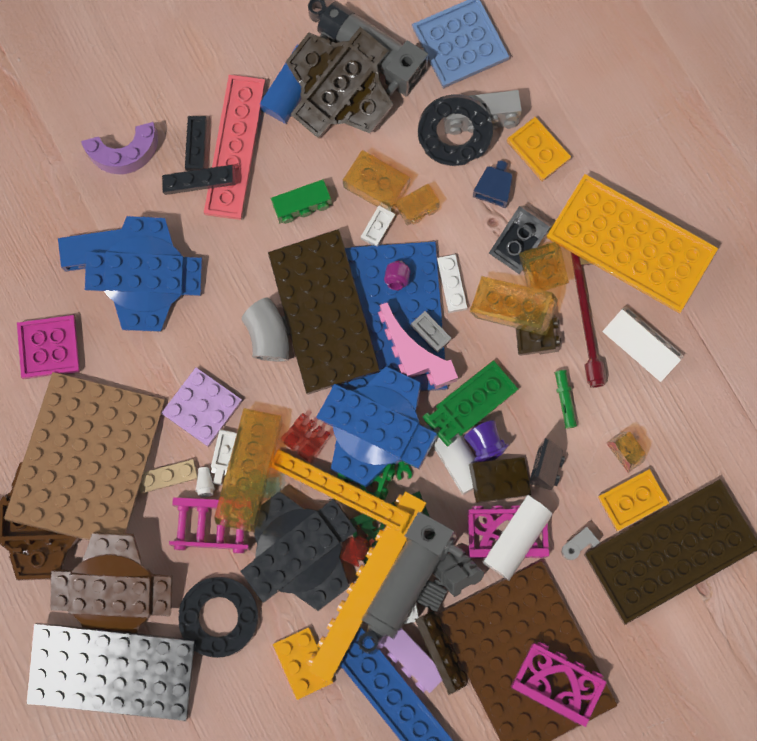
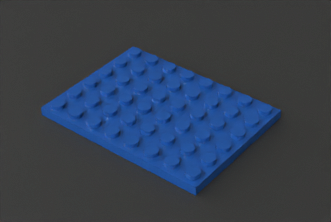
(406, 305)

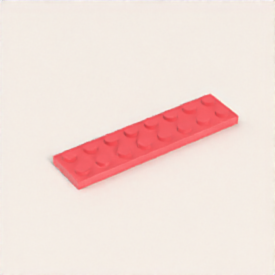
(236, 144)

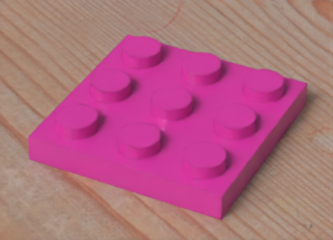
(48, 347)

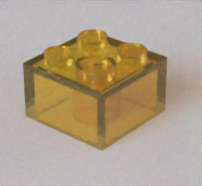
(544, 267)

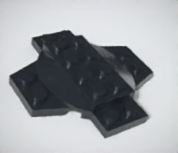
(299, 551)

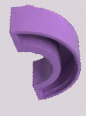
(124, 159)

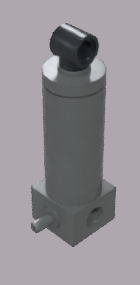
(407, 579)

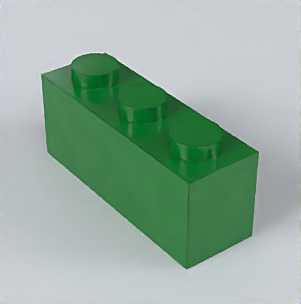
(301, 201)

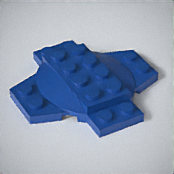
(143, 274)
(376, 426)

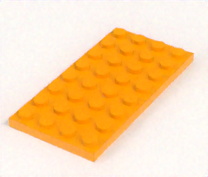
(632, 243)

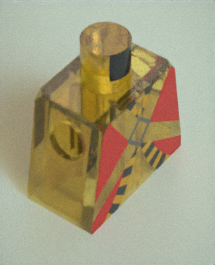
(627, 450)

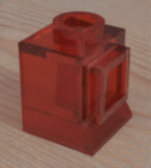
(355, 551)

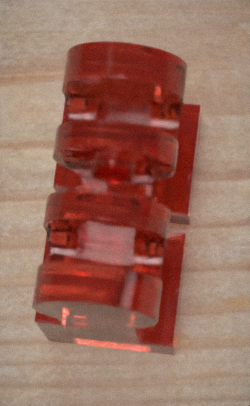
(297, 441)

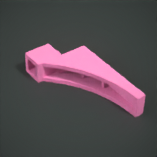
(413, 357)

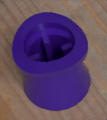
(486, 442)

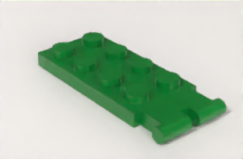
(471, 403)

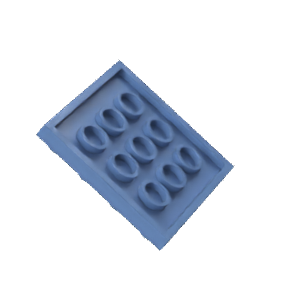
(460, 42)

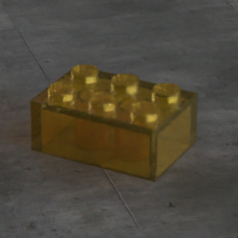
(376, 181)

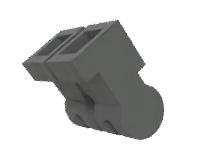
(458, 573)

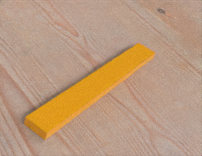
(341, 491)

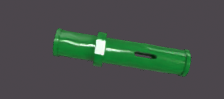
(565, 399)

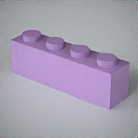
(413, 659)

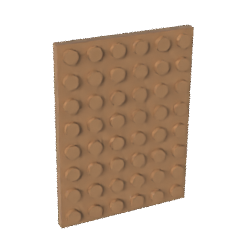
(85, 458)

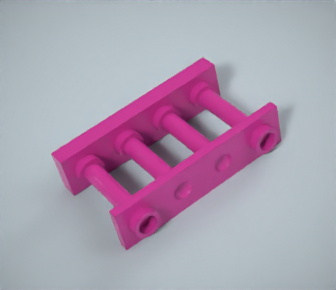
(203, 506)

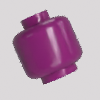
(397, 275)

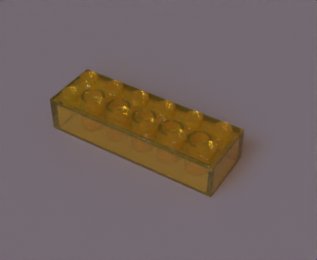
(248, 470)

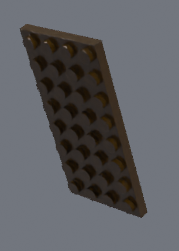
(323, 312)
(672, 551)

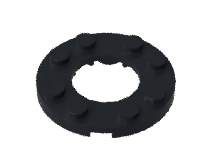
(463, 153)
(247, 616)

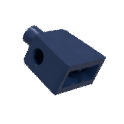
(494, 185)

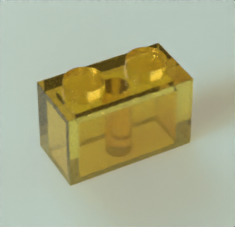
(418, 204)

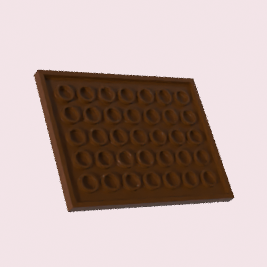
(492, 640)

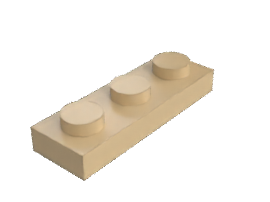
(168, 476)

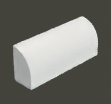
(643, 343)
(456, 460)
(518, 537)

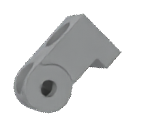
(572, 548)

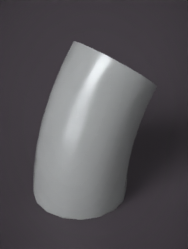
(266, 331)

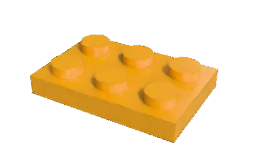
(538, 149)
(633, 500)
(294, 655)

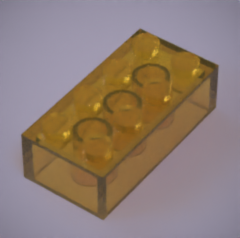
(514, 305)

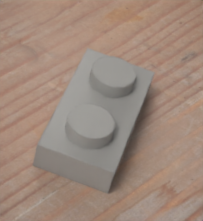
(431, 331)

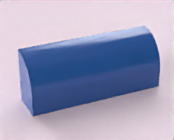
(282, 95)
(74, 248)

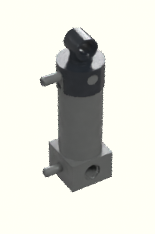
(403, 63)

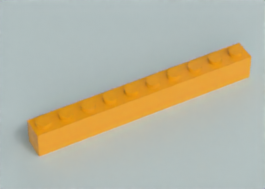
(361, 593)

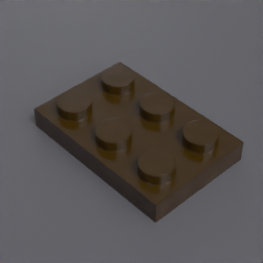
(499, 479)

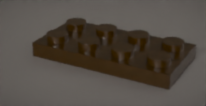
(441, 653)

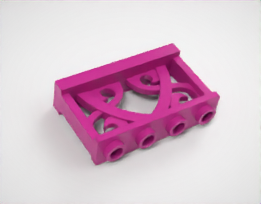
(485, 545)
(531, 690)

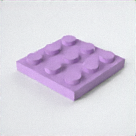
(202, 407)

